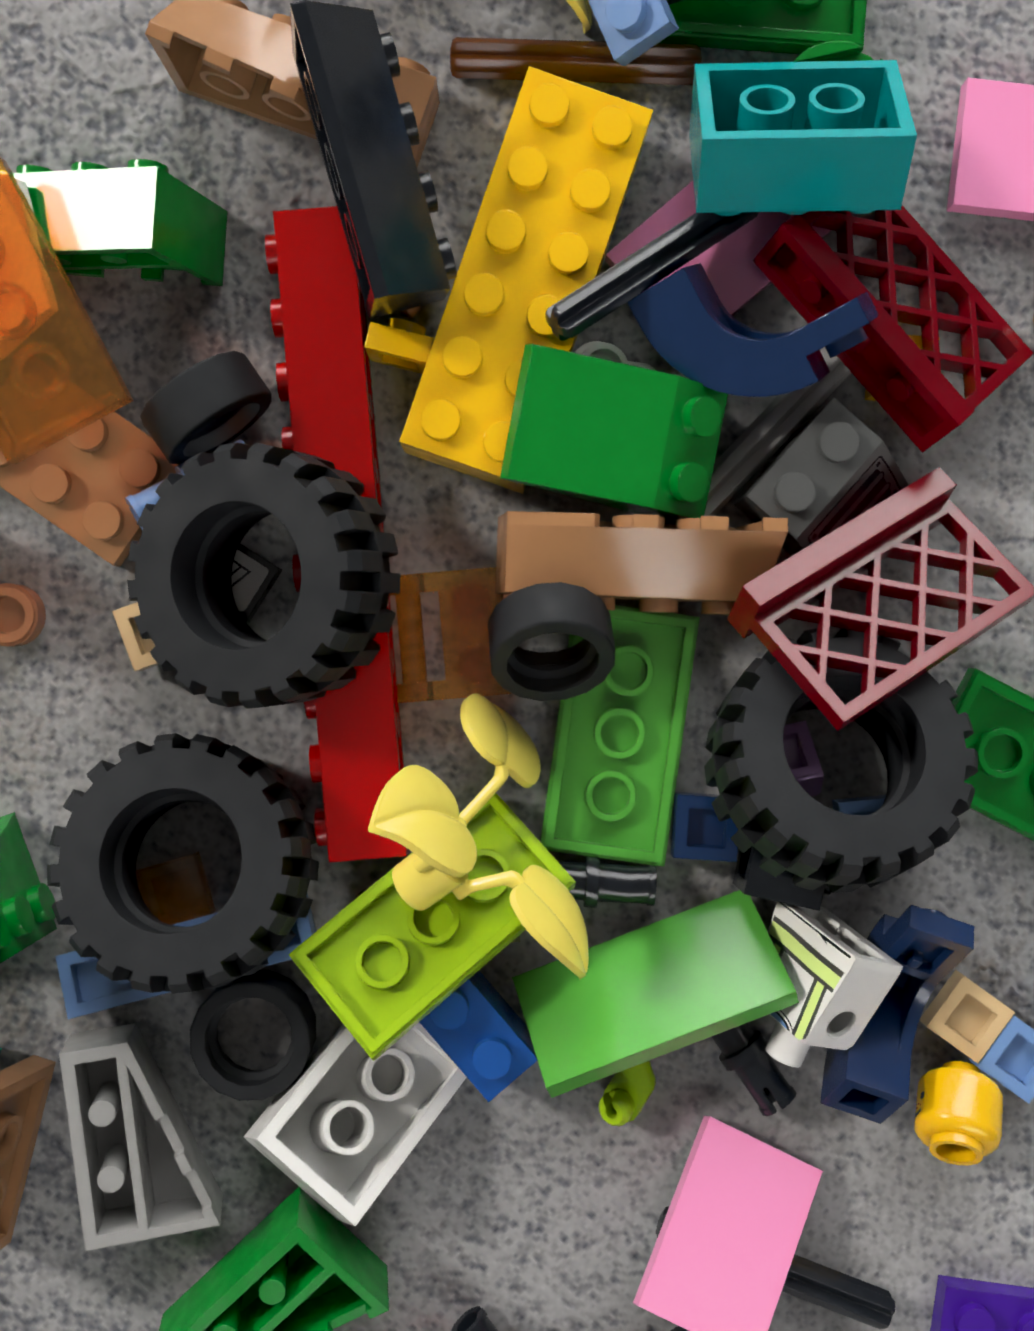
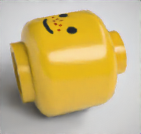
(959, 1113)

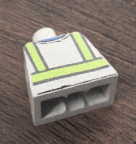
(836, 981)

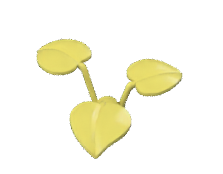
(426, 819)

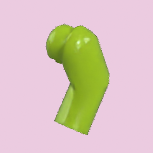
(627, 1094)

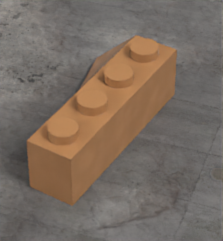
(248, 65)
(637, 557)

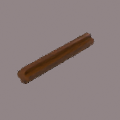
(571, 60)

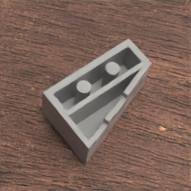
(130, 1144)

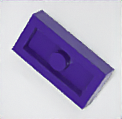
(981, 1306)

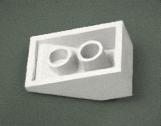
(355, 1118)

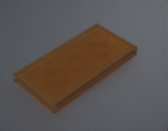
(50, 354)

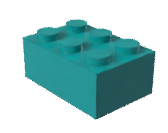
(800, 137)

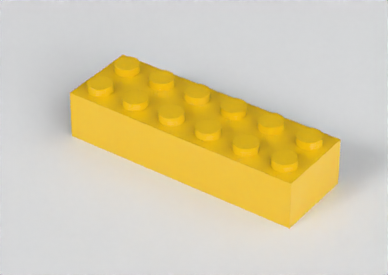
(530, 246)

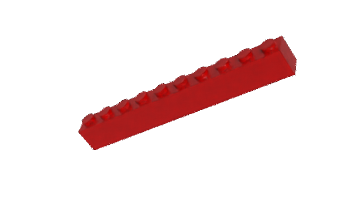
(334, 419)

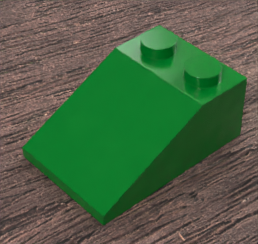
(613, 433)

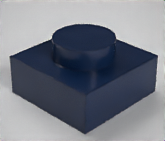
(698, 831)

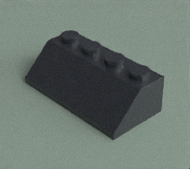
(369, 156)

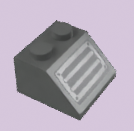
(823, 477)

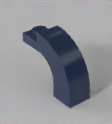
(713, 348)
(875, 1072)

